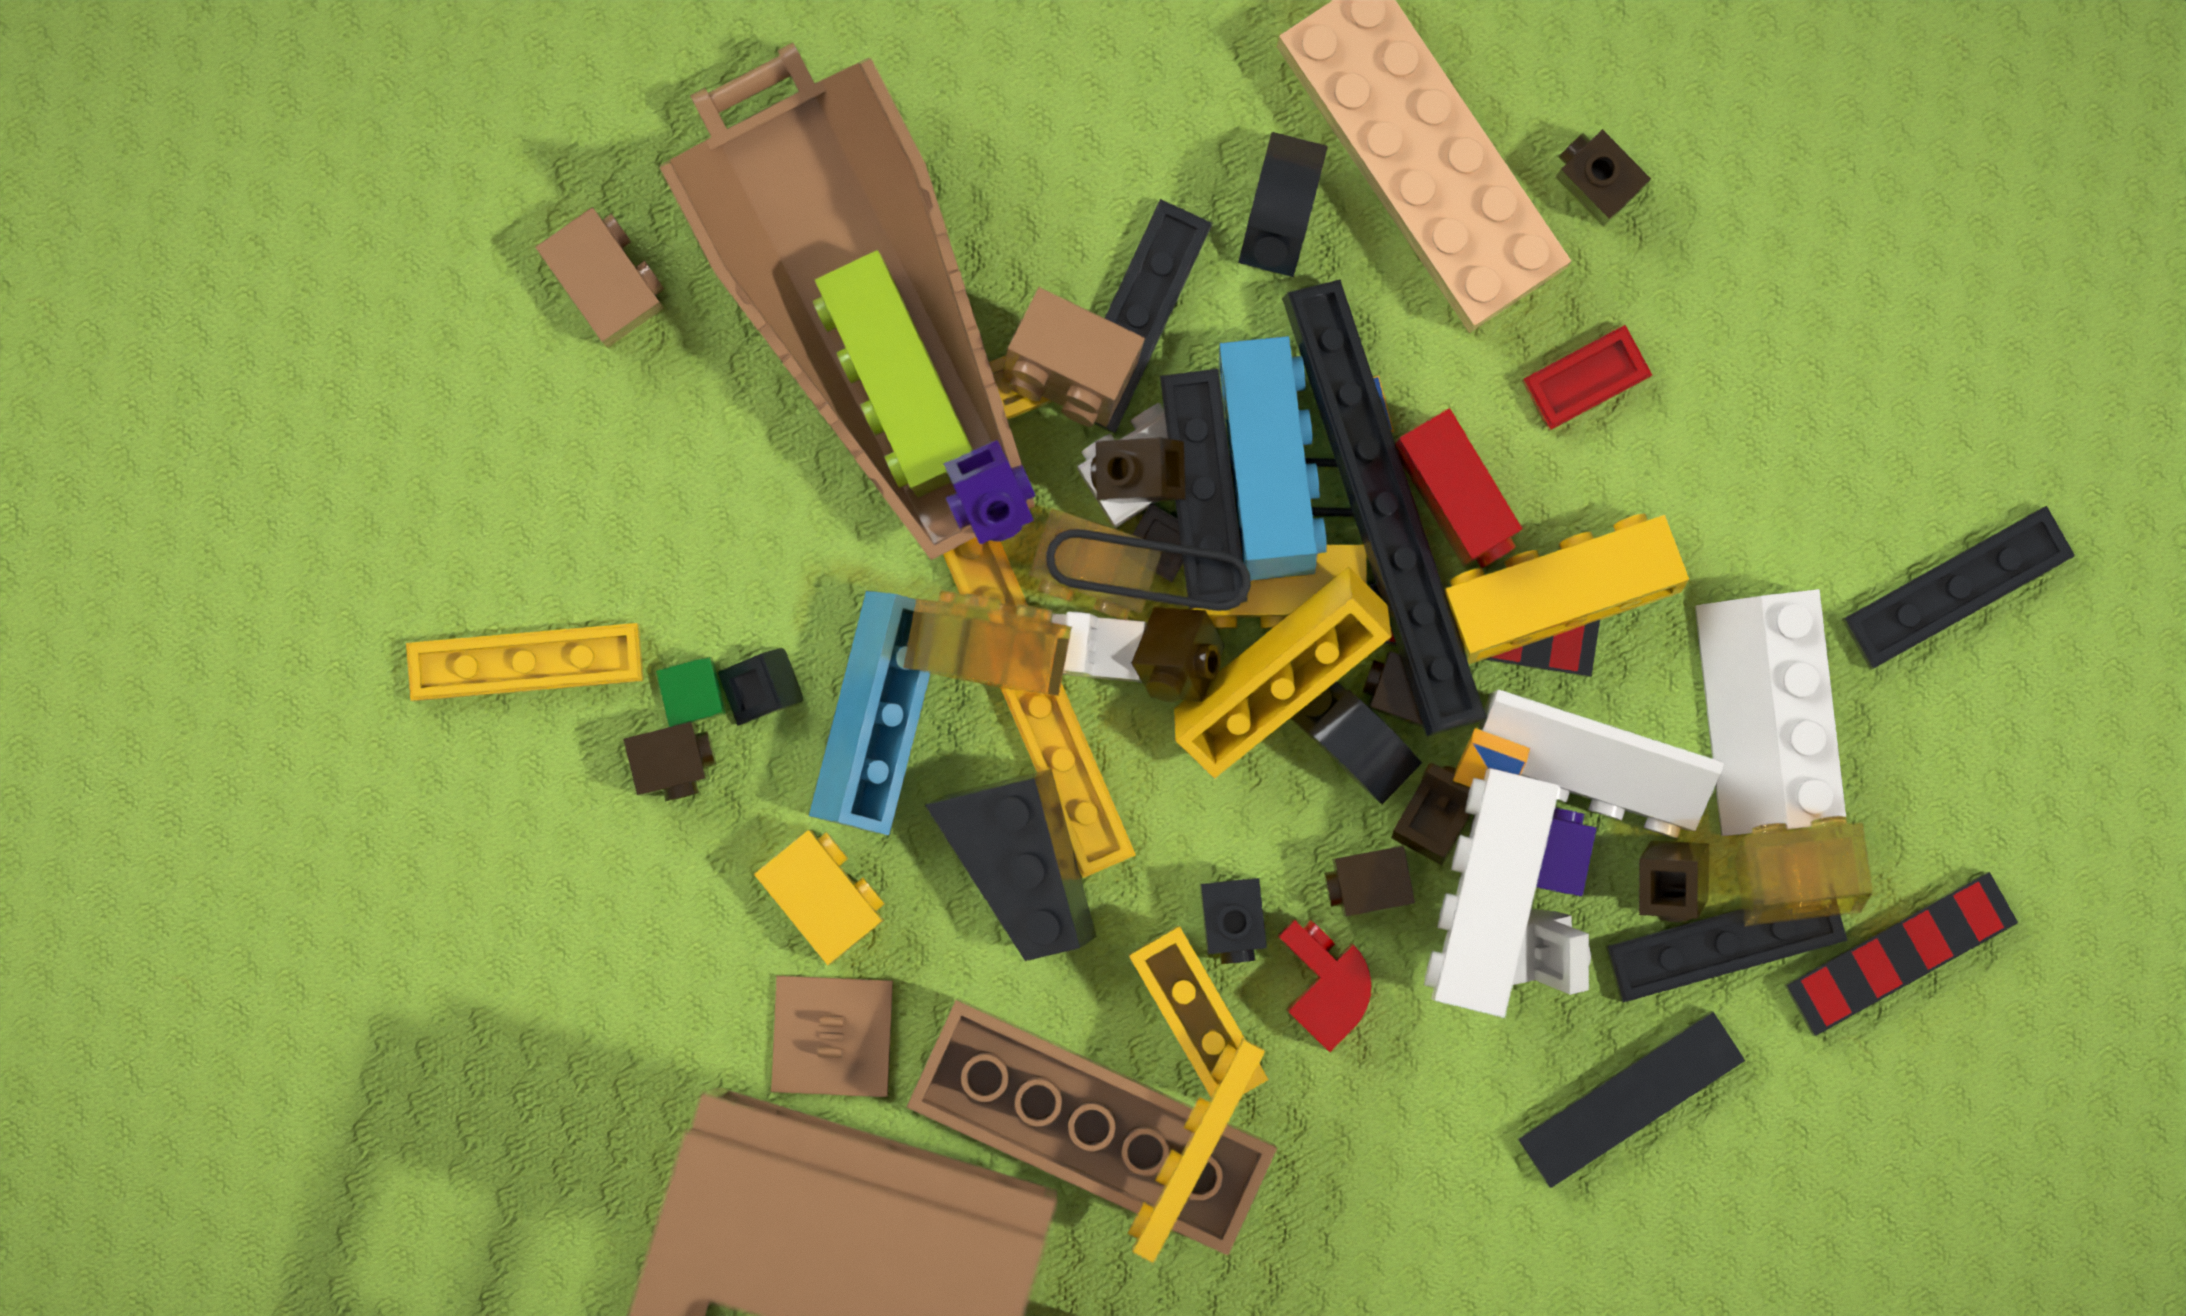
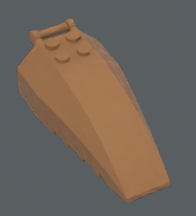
(810, 193)

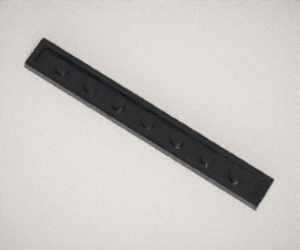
(1383, 507)

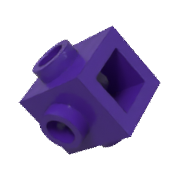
(989, 493)

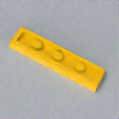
(524, 662)

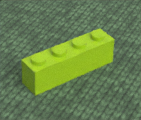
(895, 371)

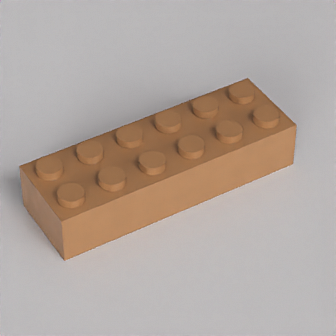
(1082, 1122)

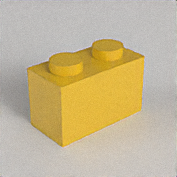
(821, 896)

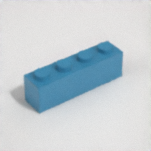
(1269, 458)
(872, 721)

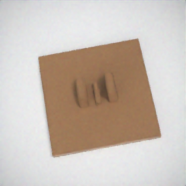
(832, 1036)

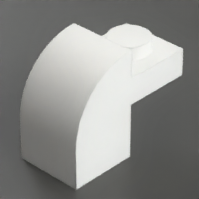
(1101, 646)
(1554, 953)

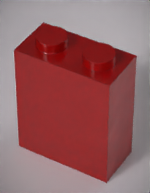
(1458, 490)

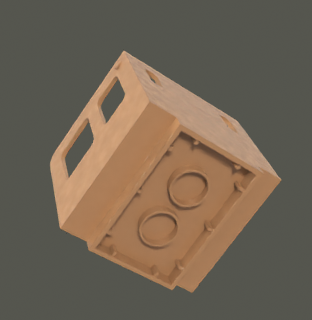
(834, 1223)

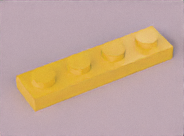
(1182, 1170)

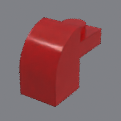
(1339, 994)

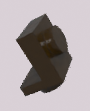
(1434, 814)

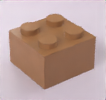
(1071, 359)

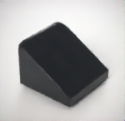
(760, 686)

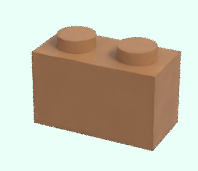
(601, 277)

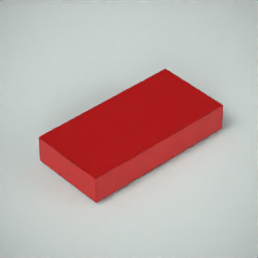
(1587, 377)

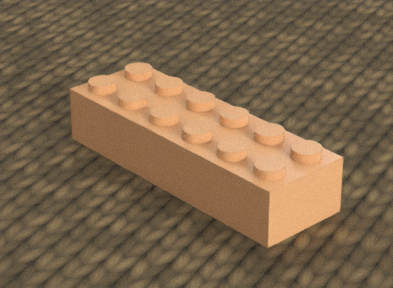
(1424, 155)

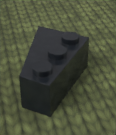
(1020, 860)

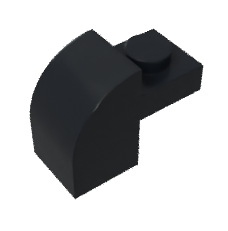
(1282, 204)
(1358, 741)

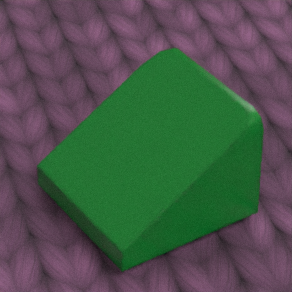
(691, 691)

